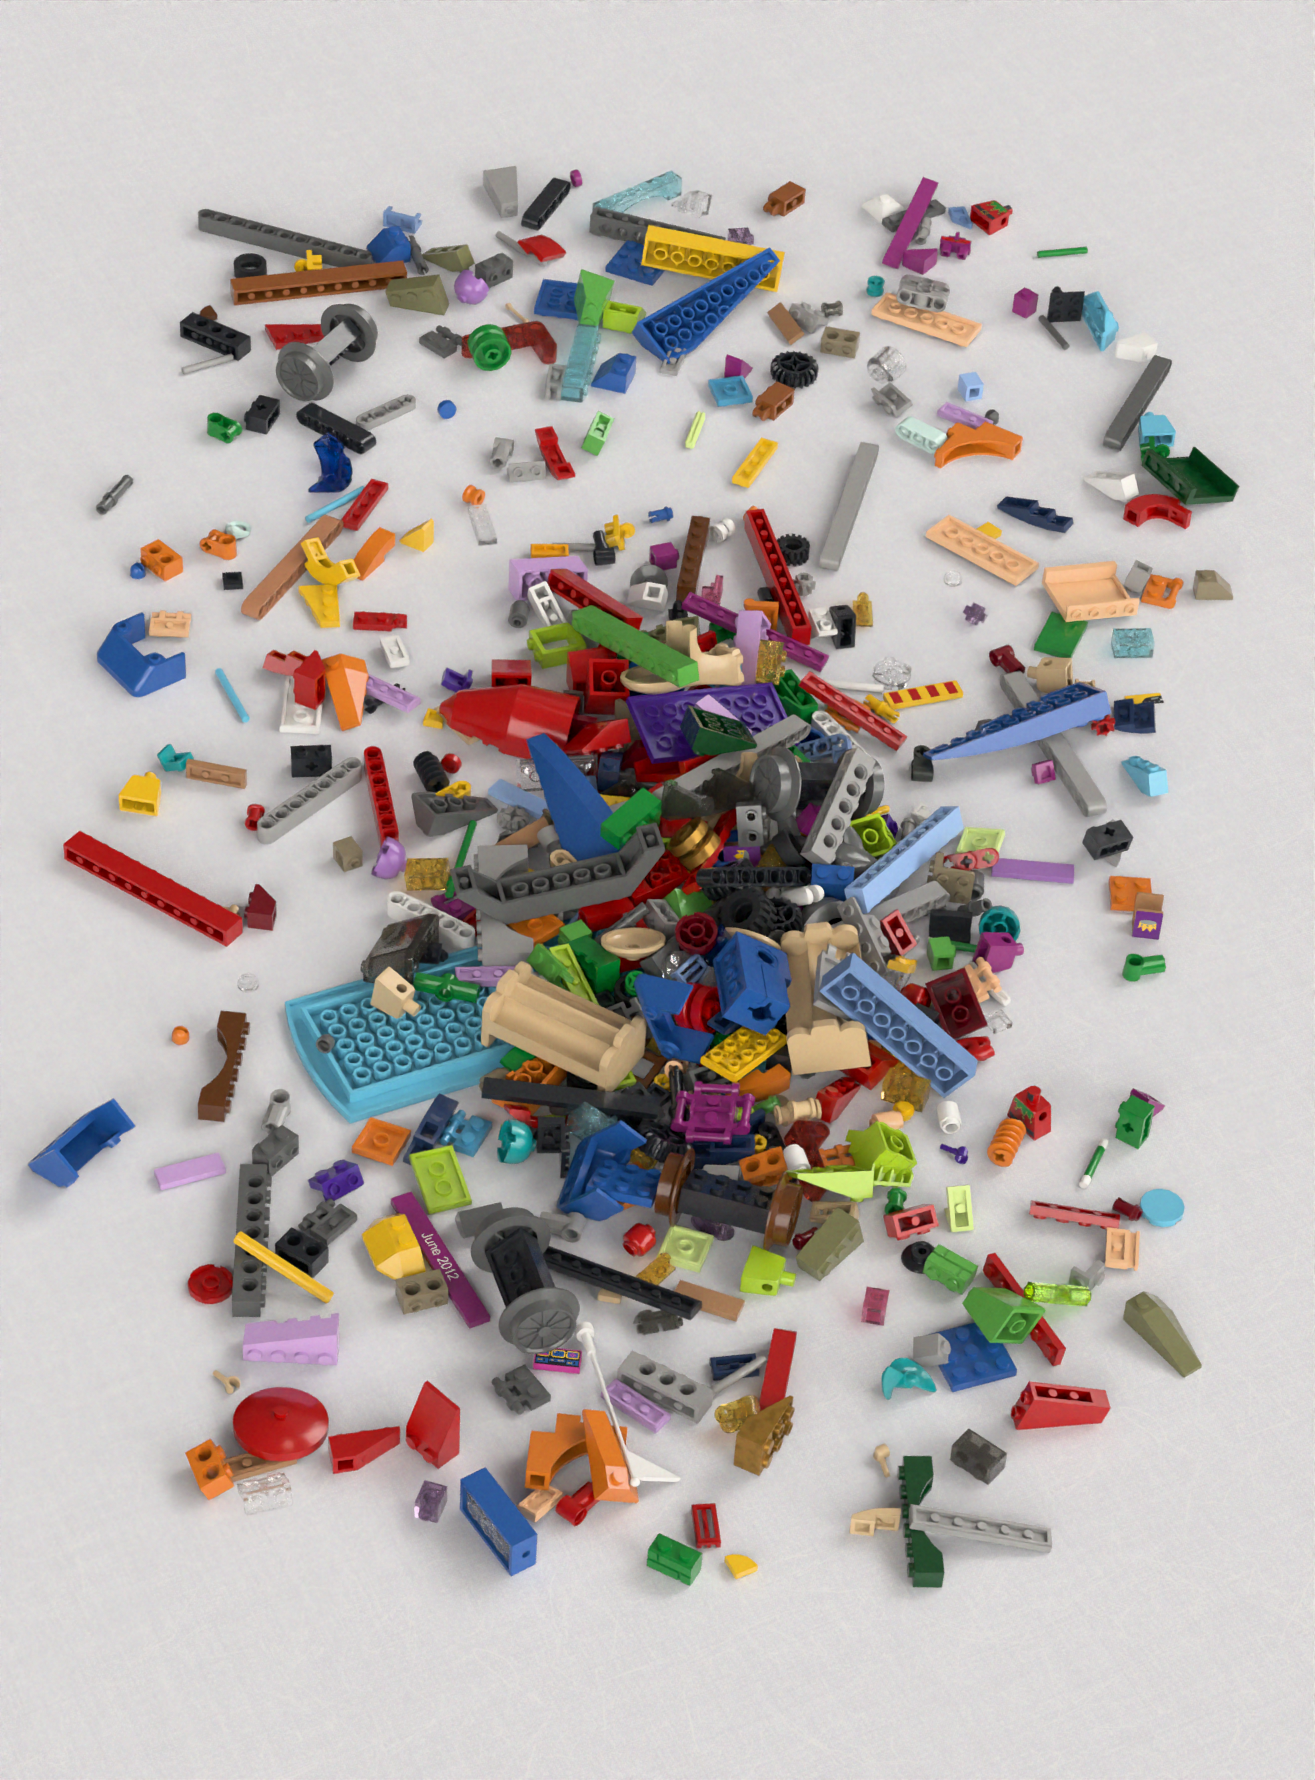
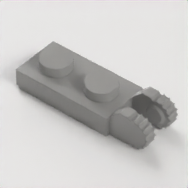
(554, 380)

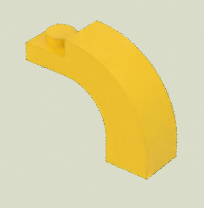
(323, 568)

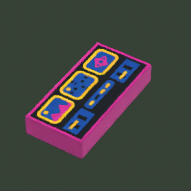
(559, 1360)

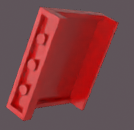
(661, 772)

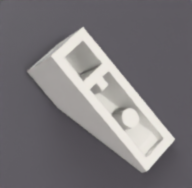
(1114, 484)
(545, 605)

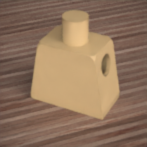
(1052, 673)
(394, 995)

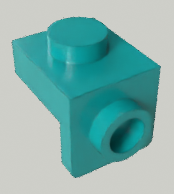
(173, 761)

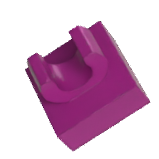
(1043, 771)

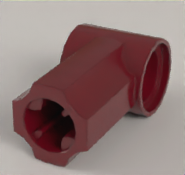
(1005, 657)

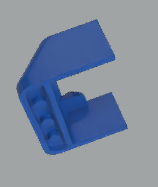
(131, 669)
(657, 1000)
(81, 1143)
(607, 1144)

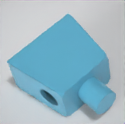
(1158, 427)

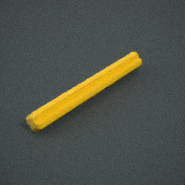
(283, 1267)

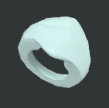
(232, 529)

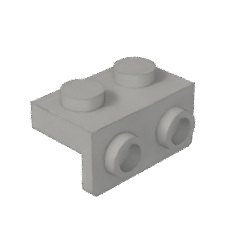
(806, 317)
(891, 399)

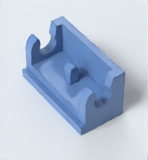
(406, 222)

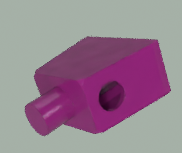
(997, 950)

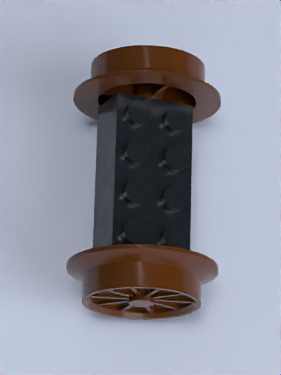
(728, 1200)

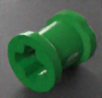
(896, 1199)

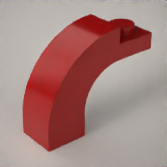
(1156, 507)

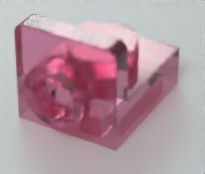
(714, 592)

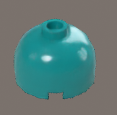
(1000, 920)
(516, 1142)

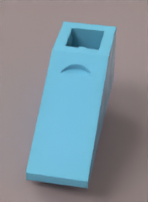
(1147, 776)

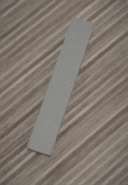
(980, 1528)

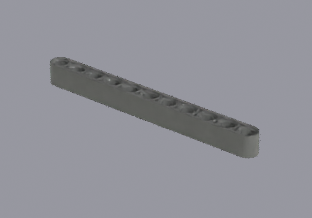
(280, 239)

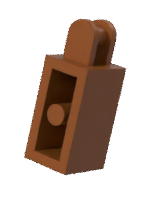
(785, 199)
(773, 401)

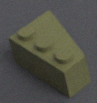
(418, 294)
(830, 1244)

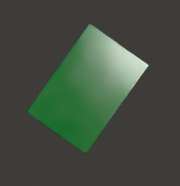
(1060, 637)

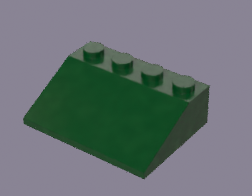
(715, 733)

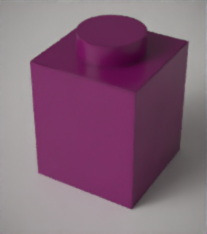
(1025, 303)
(664, 556)
(807, 818)

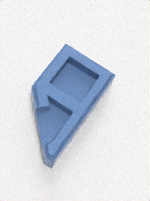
(960, 216)

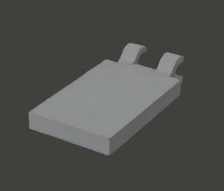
(826, 962)

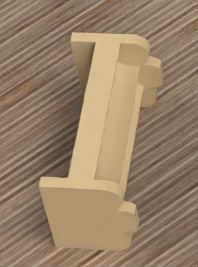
(563, 1028)
(814, 1036)

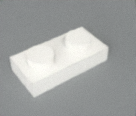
(394, 651)

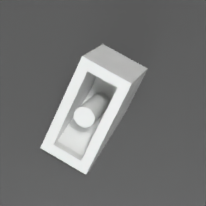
(1136, 348)

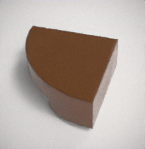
(209, 313)

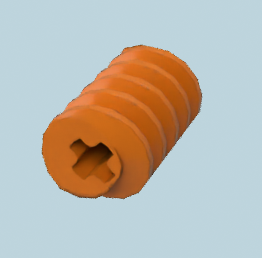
(1006, 1142)

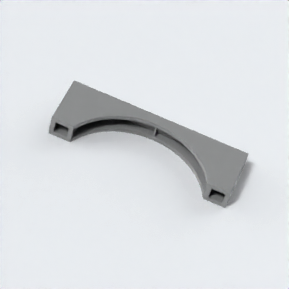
(498, 942)

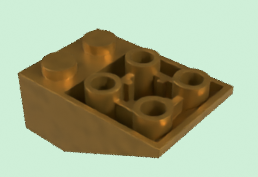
(763, 1435)

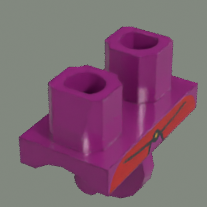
(956, 245)

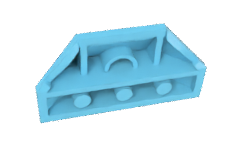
(1099, 320)

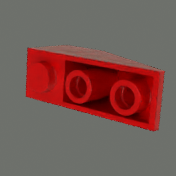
(836, 1097)
(357, 1449)

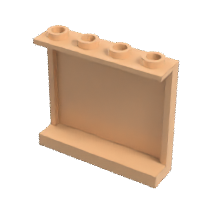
(1088, 591)

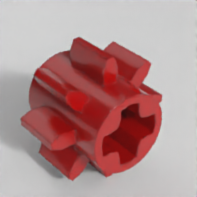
(1103, 726)

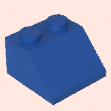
(390, 246)
(616, 373)

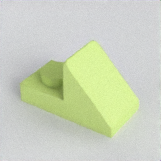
(959, 1208)

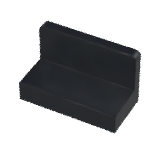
(950, 924)

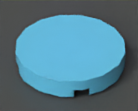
(1162, 1207)

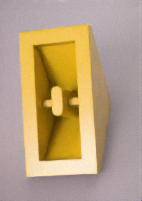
(420, 536)

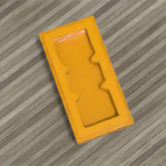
(549, 550)

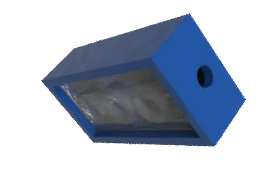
(498, 1521)

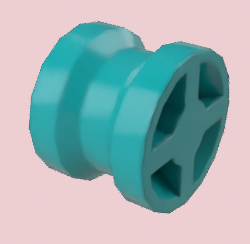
(875, 286)

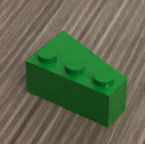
(794, 698)
(637, 811)
(596, 963)

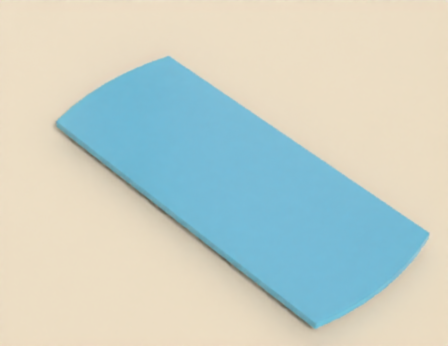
(393, 1061)

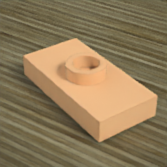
(539, 1503)

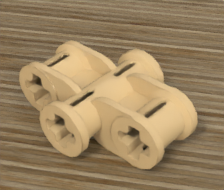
(797, 1111)

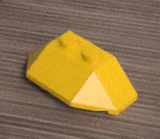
(393, 1247)

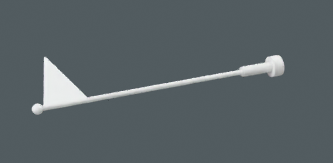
(638, 1467)

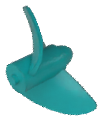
(905, 1374)

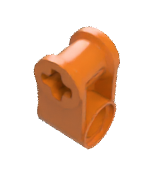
(219, 544)

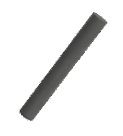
(1053, 332)

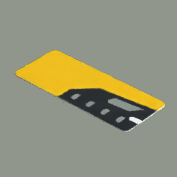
(1143, 698)

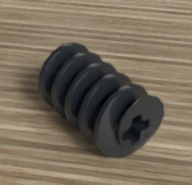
(430, 772)

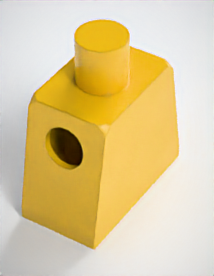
(141, 795)

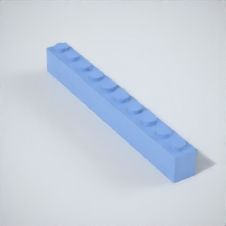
(905, 858)

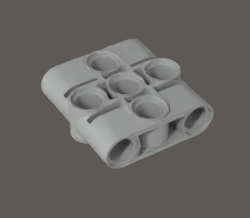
(923, 293)

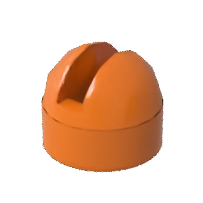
(180, 1035)

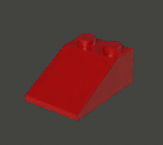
(434, 1426)

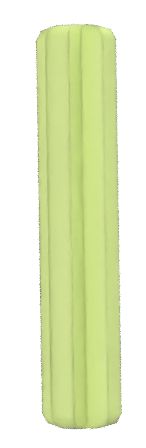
(695, 430)

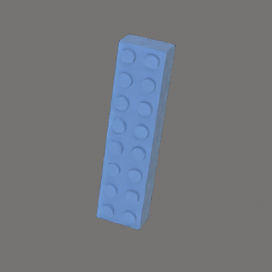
(898, 1025)

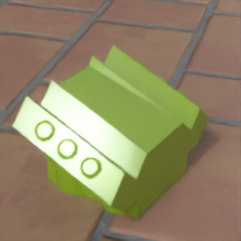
(874, 835)
(884, 1152)

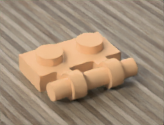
(170, 624)
(991, 982)

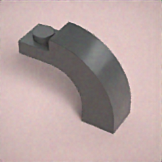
(821, 911)

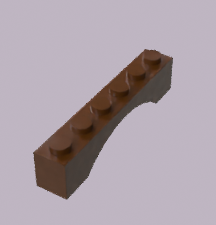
(693, 556)
(215, 1097)

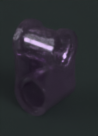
(713, 1228)

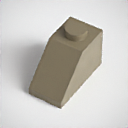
(1211, 586)

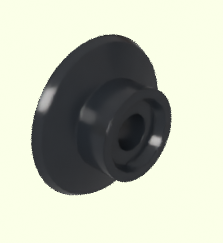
(915, 1256)

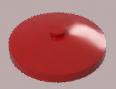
(280, 1424)

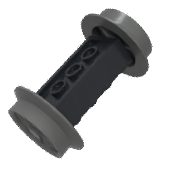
(346, 333)
(792, 785)
(536, 1312)

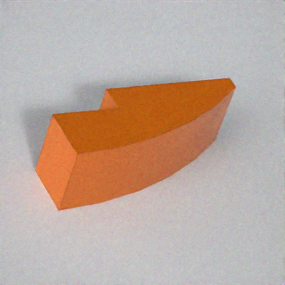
(373, 551)
(765, 1084)

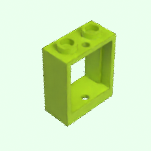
(554, 633)

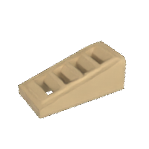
(849, 1207)

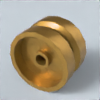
(693, 843)

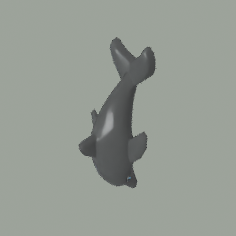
(847, 854)

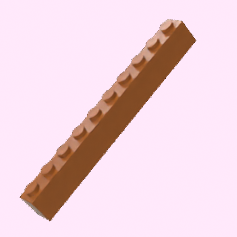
(315, 282)

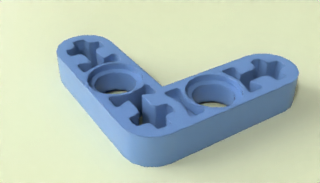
(831, 751)

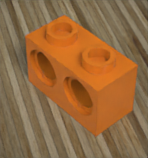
(161, 560)
(764, 1167)
(210, 1469)

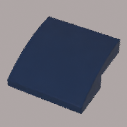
(1134, 717)

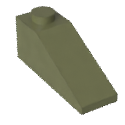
(450, 257)

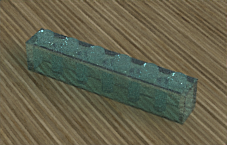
(581, 363)

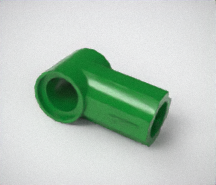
(1137, 965)

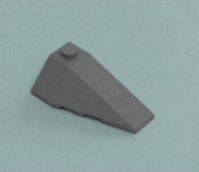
(445, 814)

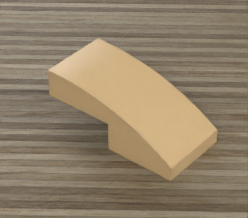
(880, 1518)

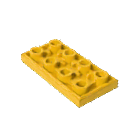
(743, 1052)

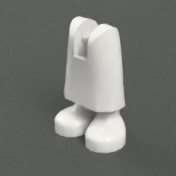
(800, 894)

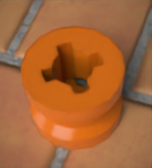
(473, 496)

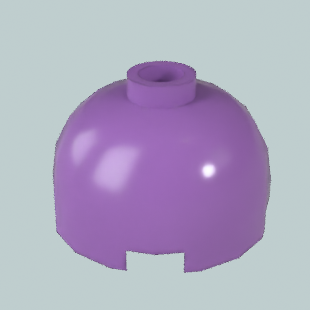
(469, 288)
(390, 859)

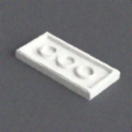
(296, 717)

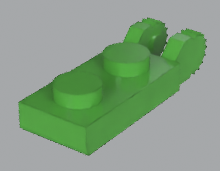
(549, 966)

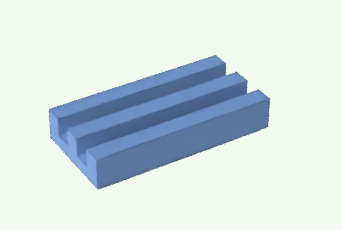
(681, 978)

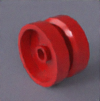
(699, 1008)

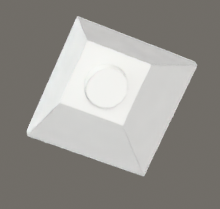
(882, 207)

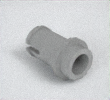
(907, 826)

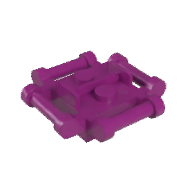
(713, 1116)

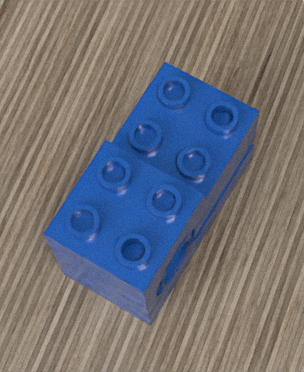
(752, 983)

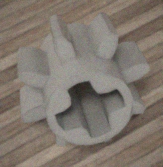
(804, 584)

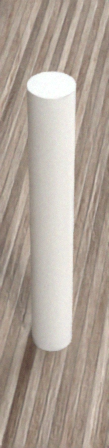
(855, 685)

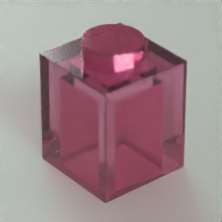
(875, 1306)

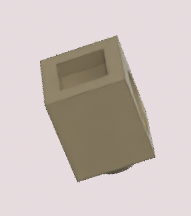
(347, 854)

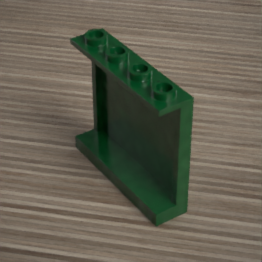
(1191, 478)

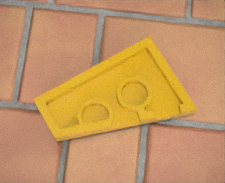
(323, 603)

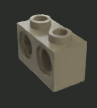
(840, 342)
(421, 1291)

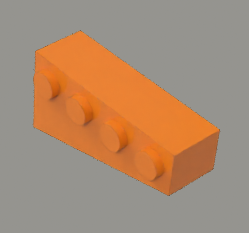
(535, 1072)

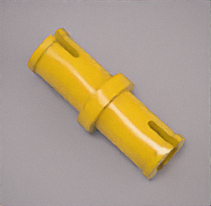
(881, 708)

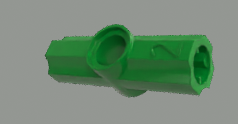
(446, 987)

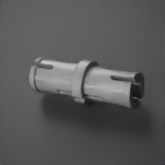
(923, 231)

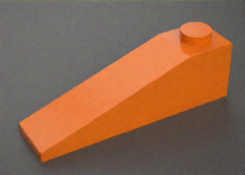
(606, 1460)

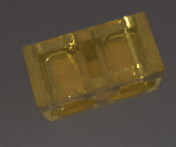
(770, 662)
(427, 873)
(906, 1087)

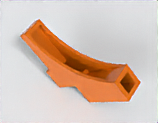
(983, 440)
(552, 1451)

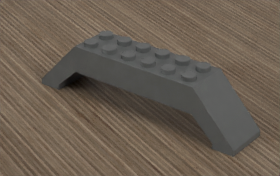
(564, 885)

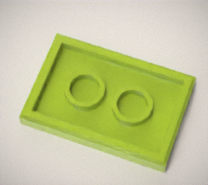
(440, 1179)

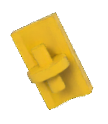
(313, 262)
(616, 533)

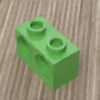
(597, 433)

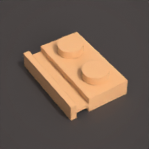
(1122, 1249)

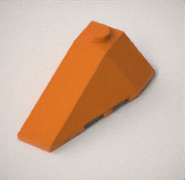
(347, 685)

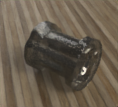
(832, 308)

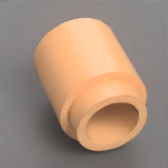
(891, 1118)

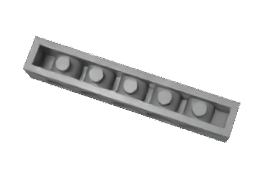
(853, 763)

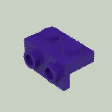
(337, 1180)

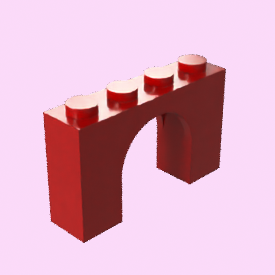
(606, 914)

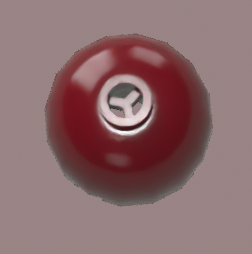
(696, 933)

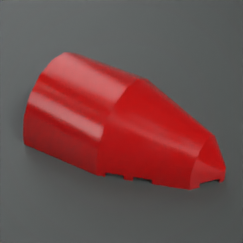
(511, 715)

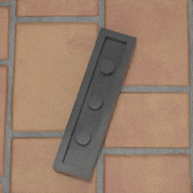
(934, 209)

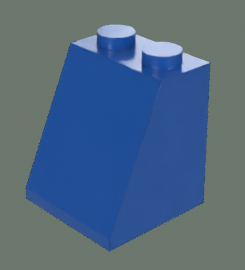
(832, 879)

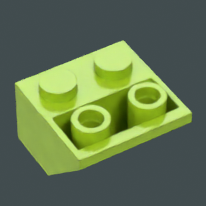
(622, 316)

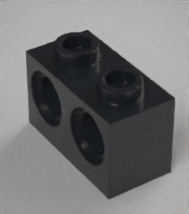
(302, 1252)

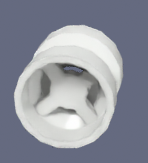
(722, 530)

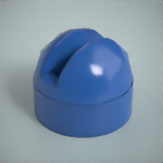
(137, 571)

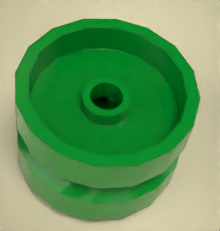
(489, 347)

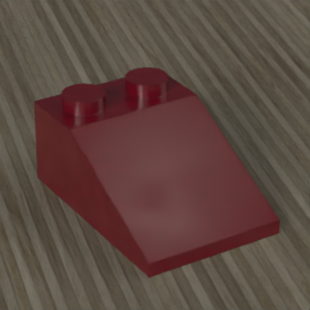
(957, 1004)

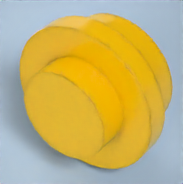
(905, 1108)

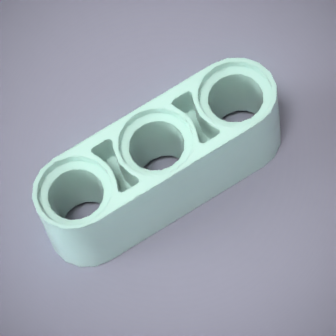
(920, 434)

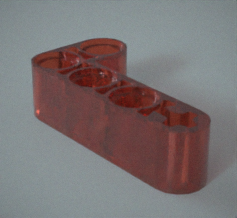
(810, 1137)

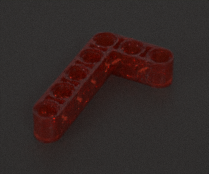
(525, 335)

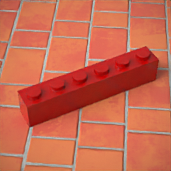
(584, 594)

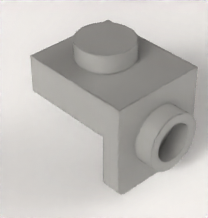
(1090, 1278)

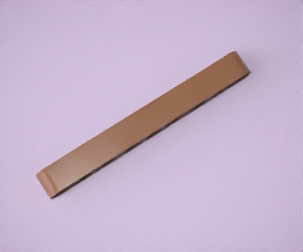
(289, 569)

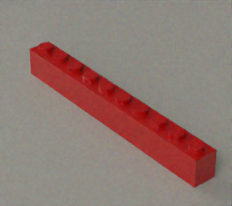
(777, 576)
(153, 888)

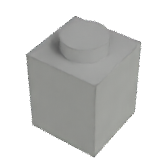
(1138, 577)
(931, 1350)

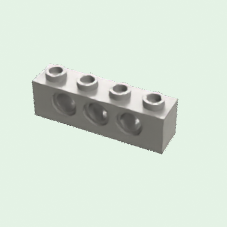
(665, 1386)

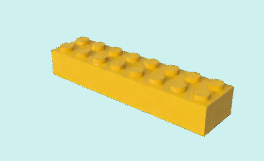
(702, 255)

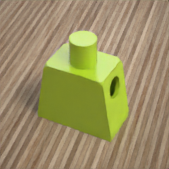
(765, 1273)

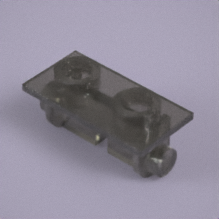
(649, 1321)

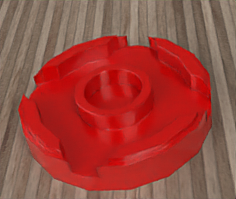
(210, 1284)

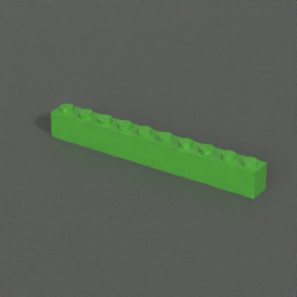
(635, 646)

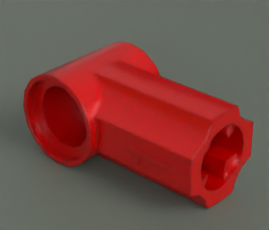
(575, 1507)

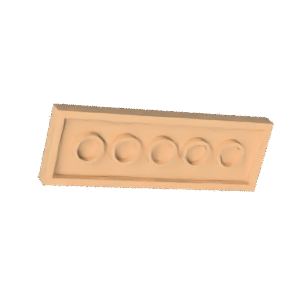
(938, 324)
(982, 550)

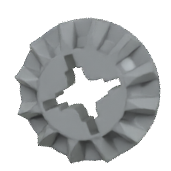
(519, 822)

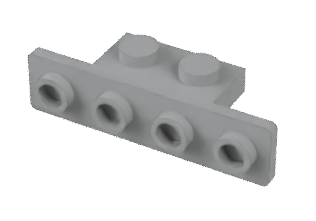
(871, 939)

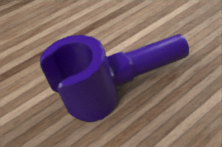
(960, 1153)

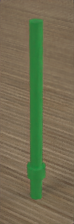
(461, 856)

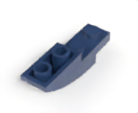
(432, 1125)

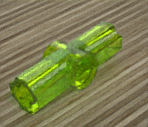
(1067, 1294)

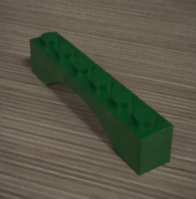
(926, 1560)

